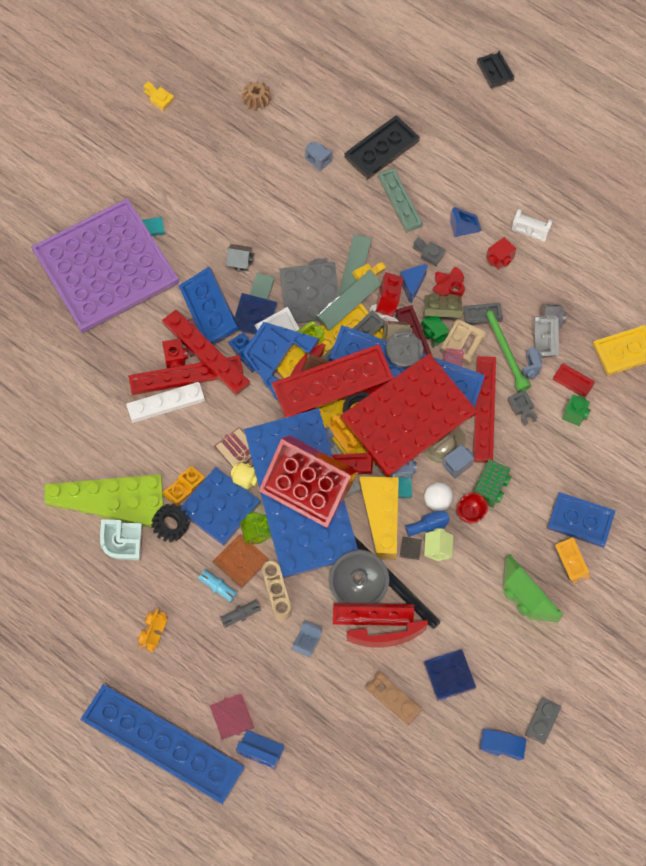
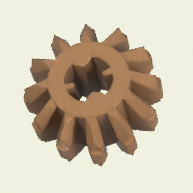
(256, 95)

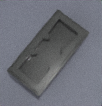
(477, 313)

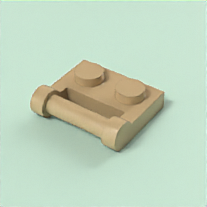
(458, 337)

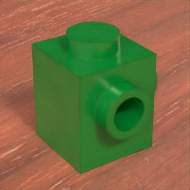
(577, 410)

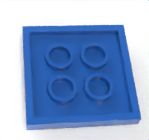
(219, 506)

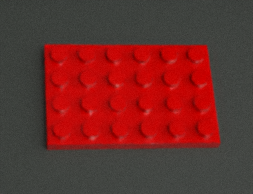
(408, 415)

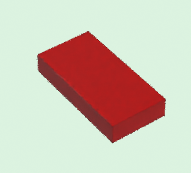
(573, 380)

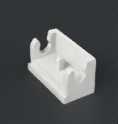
(531, 227)

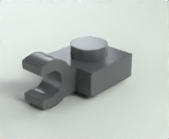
(431, 253)

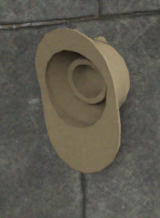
(446, 445)

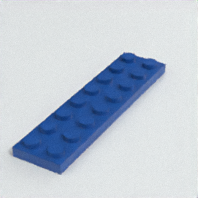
(353, 341)
(162, 744)

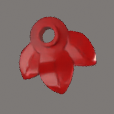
(447, 283)

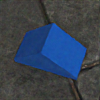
(464, 222)
(412, 280)

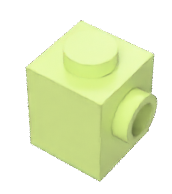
(438, 545)

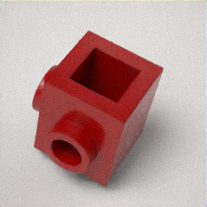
(501, 253)
(174, 353)

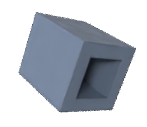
(458, 461)

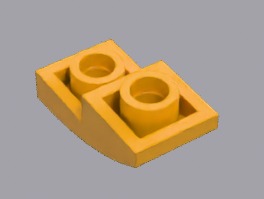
(184, 486)

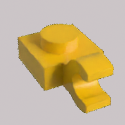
(160, 97)
(377, 269)

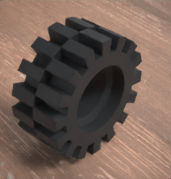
(163, 530)

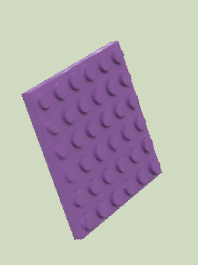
(105, 265)

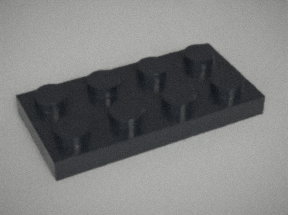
(381, 147)

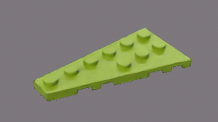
(122, 499)

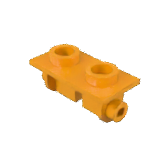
(343, 434)
(153, 622)

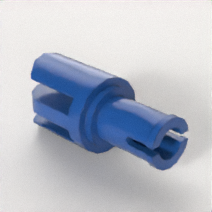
(428, 523)

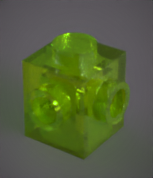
(255, 528)

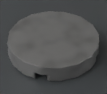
(404, 349)

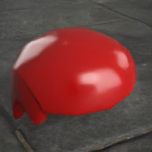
(472, 508)

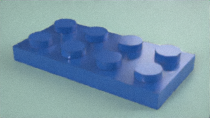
(208, 306)

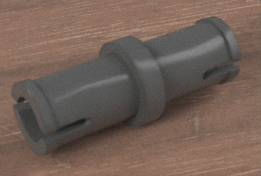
(240, 613)

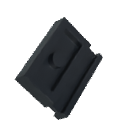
(495, 69)

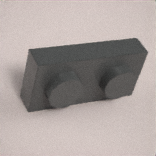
(543, 721)

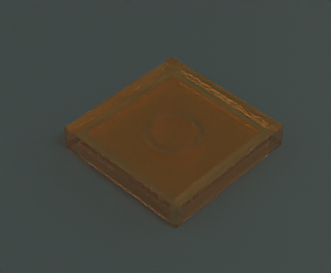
(240, 561)

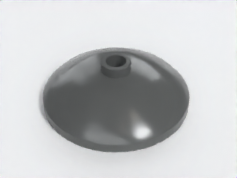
(369, 588)

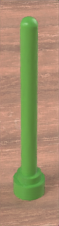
(521, 381)

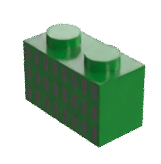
(492, 481)

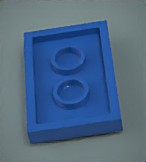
(581, 519)

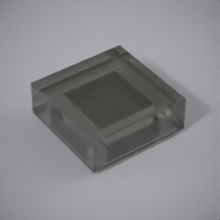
(410, 548)

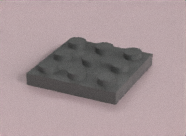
(308, 289)

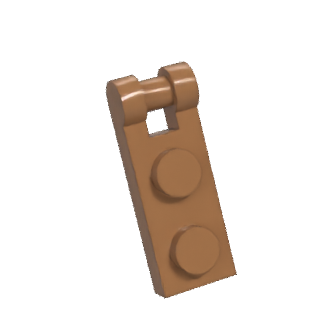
(393, 699)

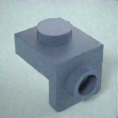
(534, 361)
(307, 639)

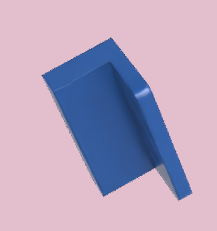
(260, 749)

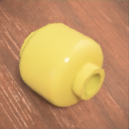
(244, 475)

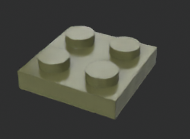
(443, 305)

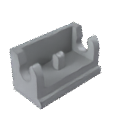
(547, 335)

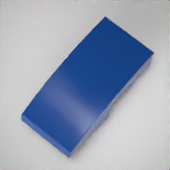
(238, 345)
(503, 743)

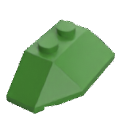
(527, 594)

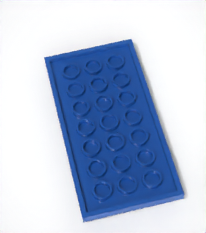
(298, 540)

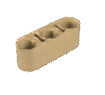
(272, 582)

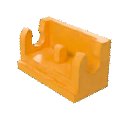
(572, 560)

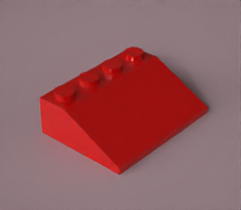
(307, 480)

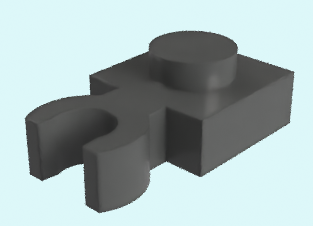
(522, 405)

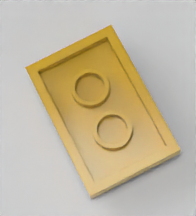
(622, 350)

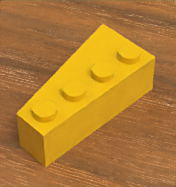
(381, 507)

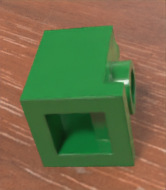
(435, 330)

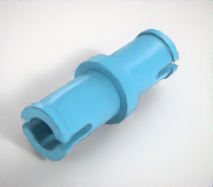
(217, 585)

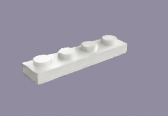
(165, 402)

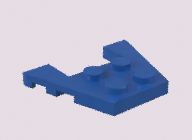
(271, 346)

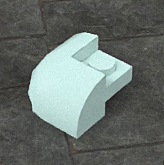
(121, 539)

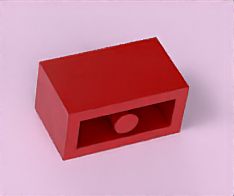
(389, 294)

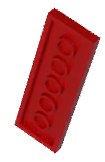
(332, 381)

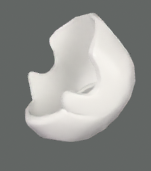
(438, 496)

